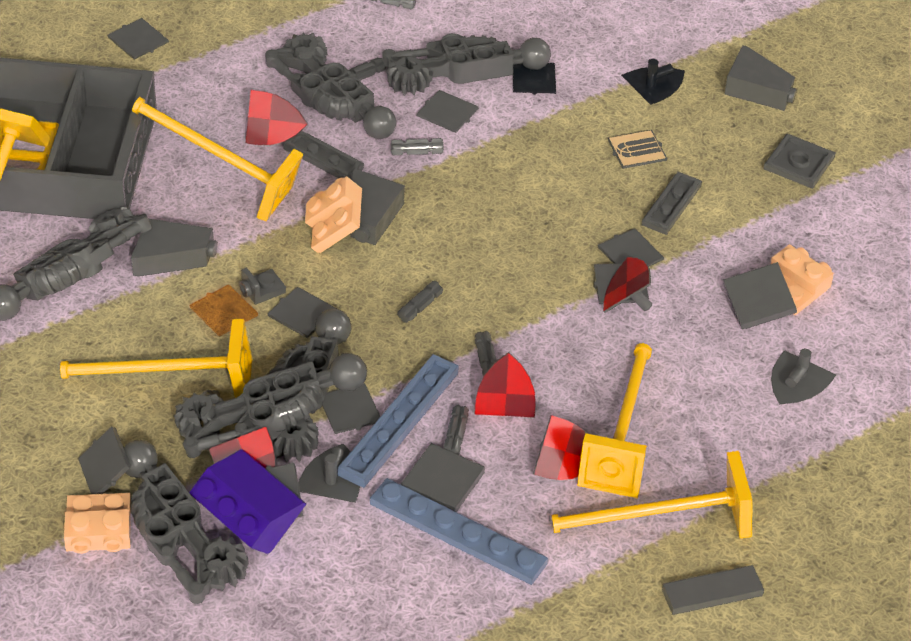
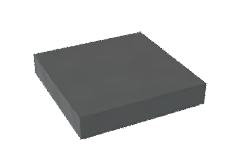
(799, 160)
(760, 296)
(444, 477)

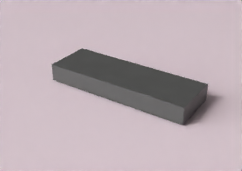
(323, 155)
(671, 203)
(712, 589)

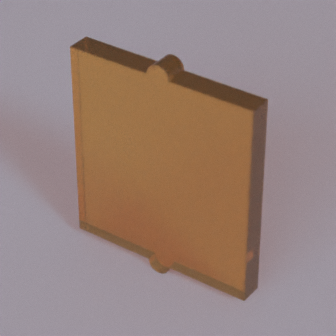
(221, 307)

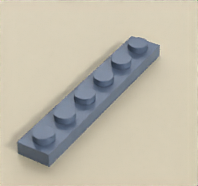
(398, 421)
(459, 531)

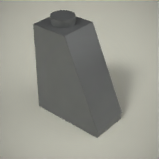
(760, 81)
(379, 205)
(172, 248)

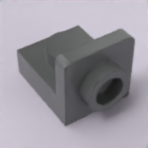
(261, 286)

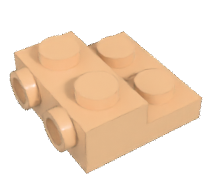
(334, 213)
(803, 275)
(97, 522)

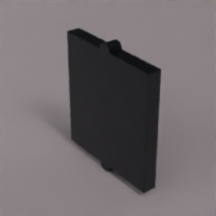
(534, 80)

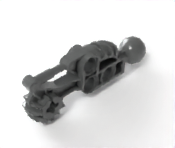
(461, 61)
(329, 86)
(71, 260)
(332, 329)
(265, 402)
(162, 509)

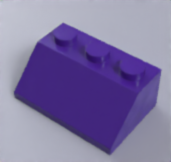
(248, 500)

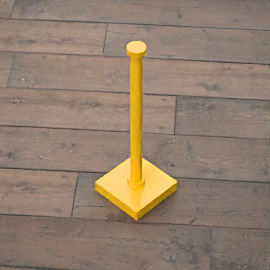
(18, 127)
(277, 184)
(237, 362)
(614, 463)
(736, 495)

